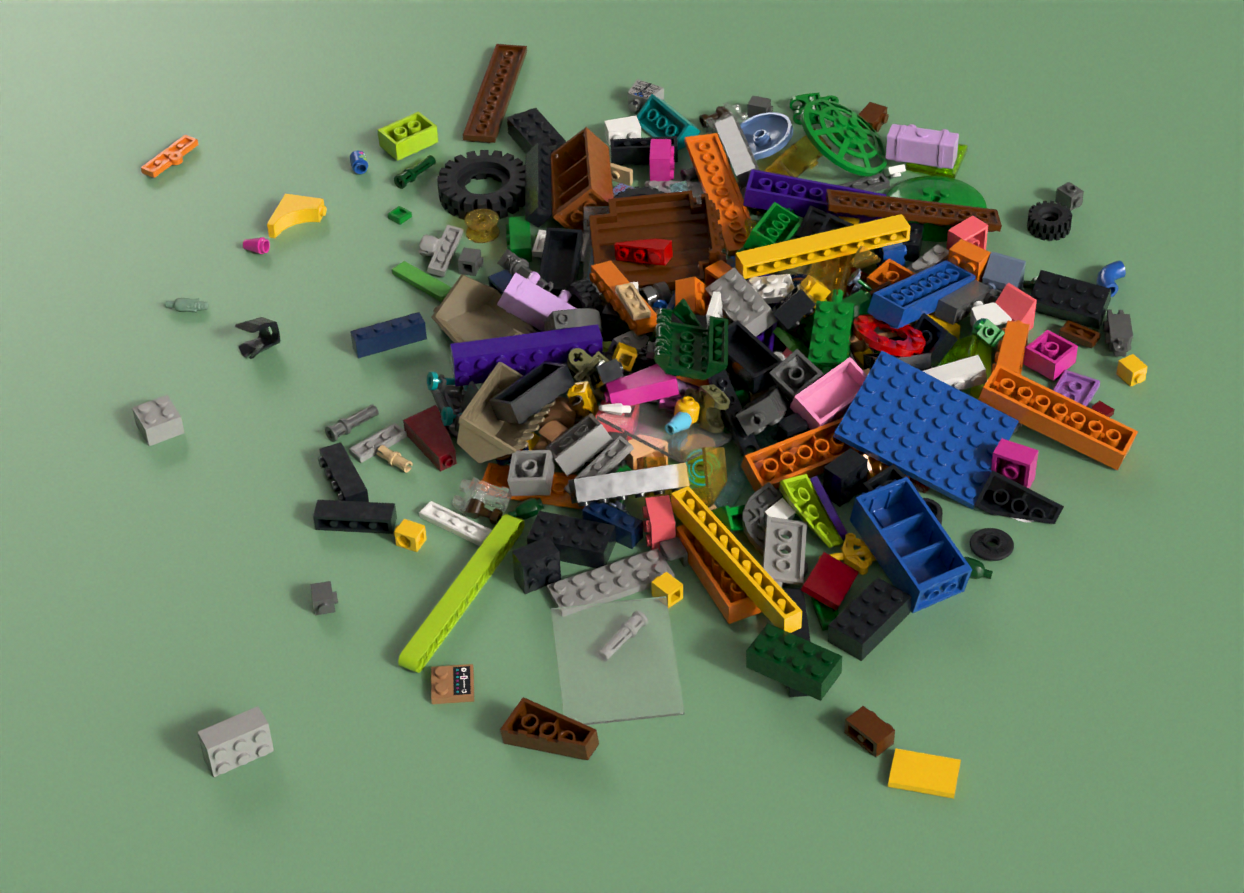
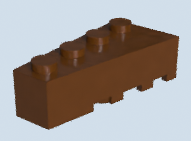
(548, 731)

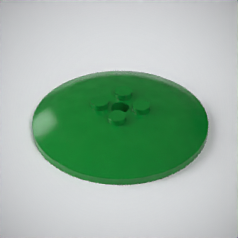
(941, 190)

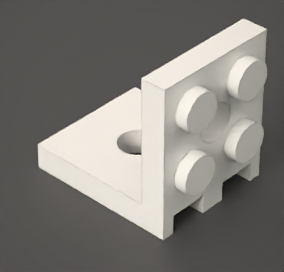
(773, 286)

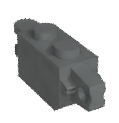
(1118, 332)

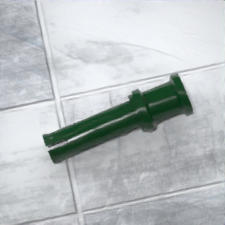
(410, 174)

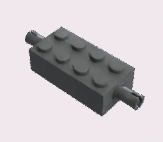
(763, 411)

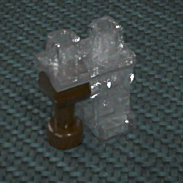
(722, 112)
(481, 494)

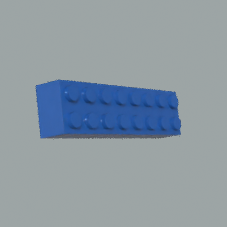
(917, 294)

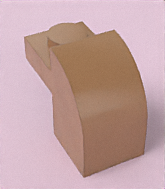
(560, 412)
(549, 433)

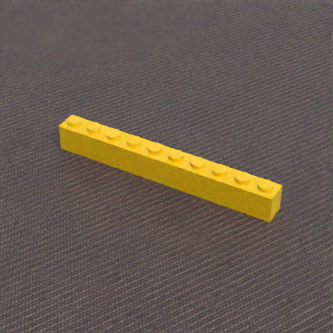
(822, 246)
(736, 560)

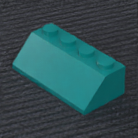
(663, 121)

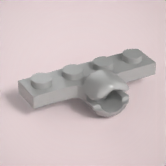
(441, 249)

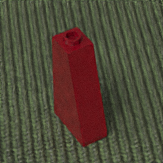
(431, 437)

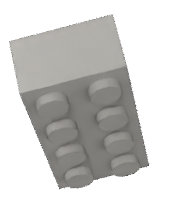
(742, 302)

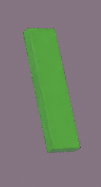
(421, 280)

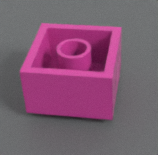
(661, 160)
(1050, 355)
(1015, 462)

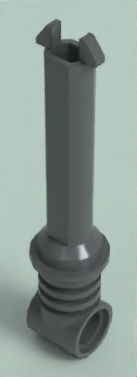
(521, 266)

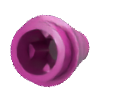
(257, 245)

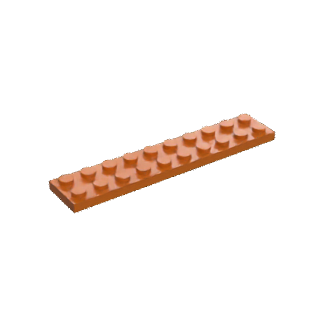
(720, 184)

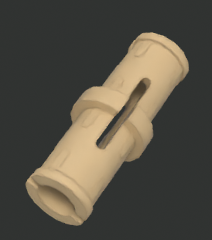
(394, 458)

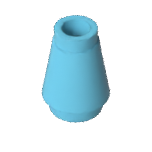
(678, 423)

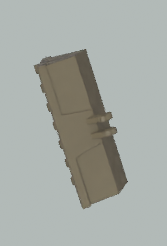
(480, 430)

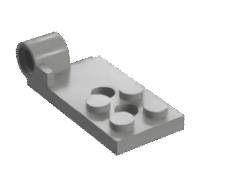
(781, 566)

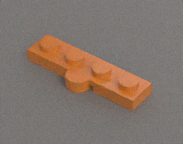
(170, 156)

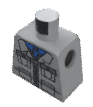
(640, 94)

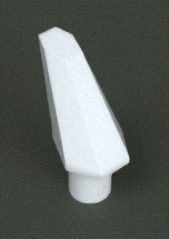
(617, 408)

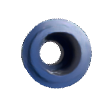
(358, 162)

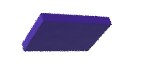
(829, 507)

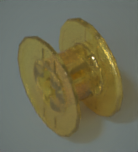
(482, 225)

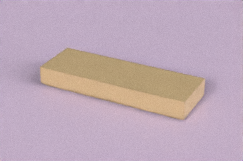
(632, 301)

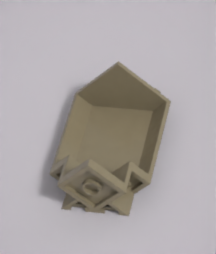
(473, 313)

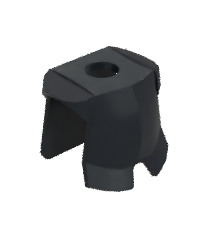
(265, 339)

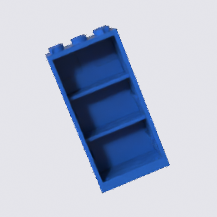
(910, 543)

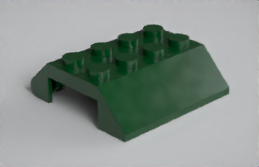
(691, 349)

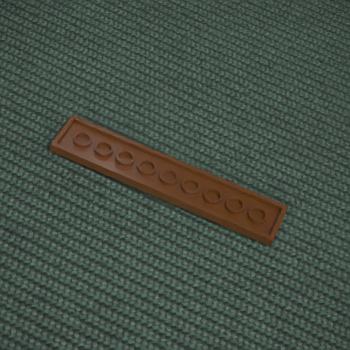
(495, 93)
(911, 209)

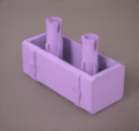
(922, 146)
(531, 301)

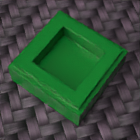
(399, 215)

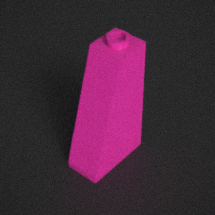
(642, 387)

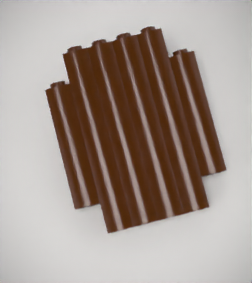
(660, 216)

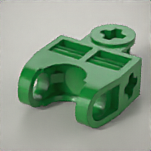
(805, 99)

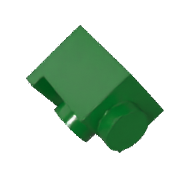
(980, 332)

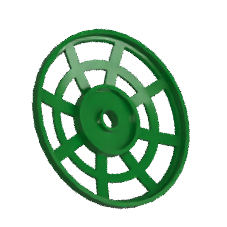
(848, 133)

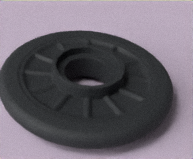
(1002, 550)

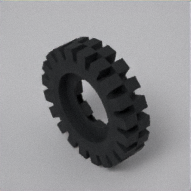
(458, 174)

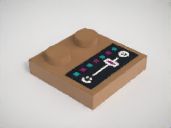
(452, 684)

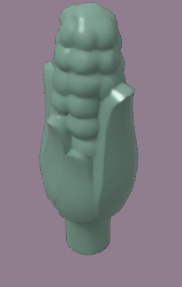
(187, 305)

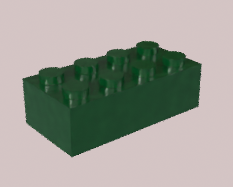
(794, 661)

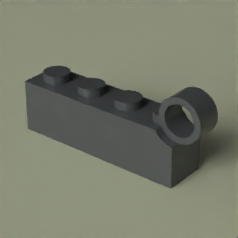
(960, 302)

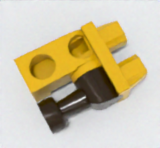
(582, 400)

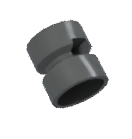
(659, 291)

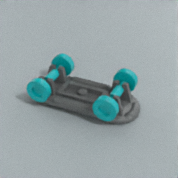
(448, 400)

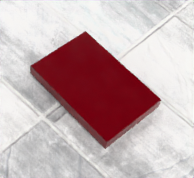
(829, 581)

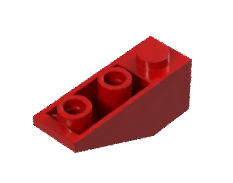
(645, 251)

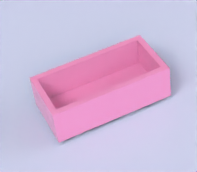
(829, 395)

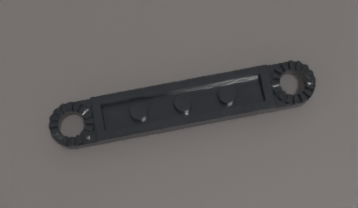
(739, 435)

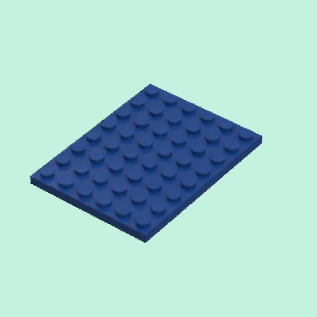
(925, 429)

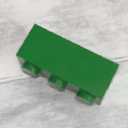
(519, 238)

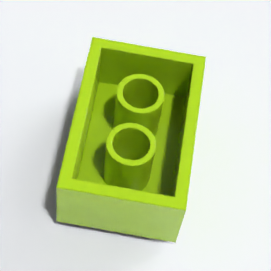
(408, 135)

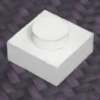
(894, 171)

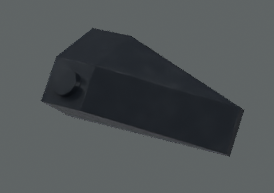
(1010, 499)

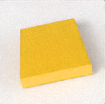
(924, 773)

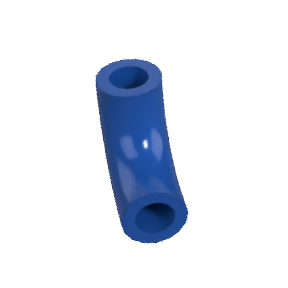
(1109, 274)

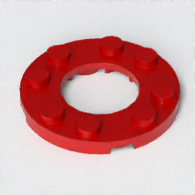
(913, 343)

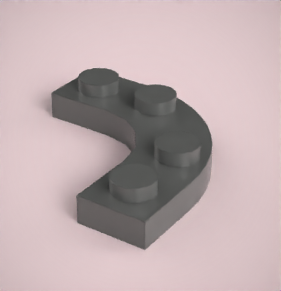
(753, 514)

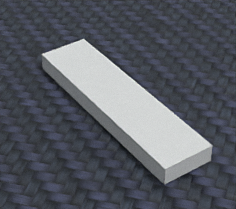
(454, 523)

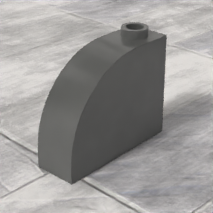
(572, 318)

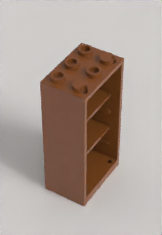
(580, 178)

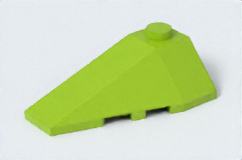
(806, 503)

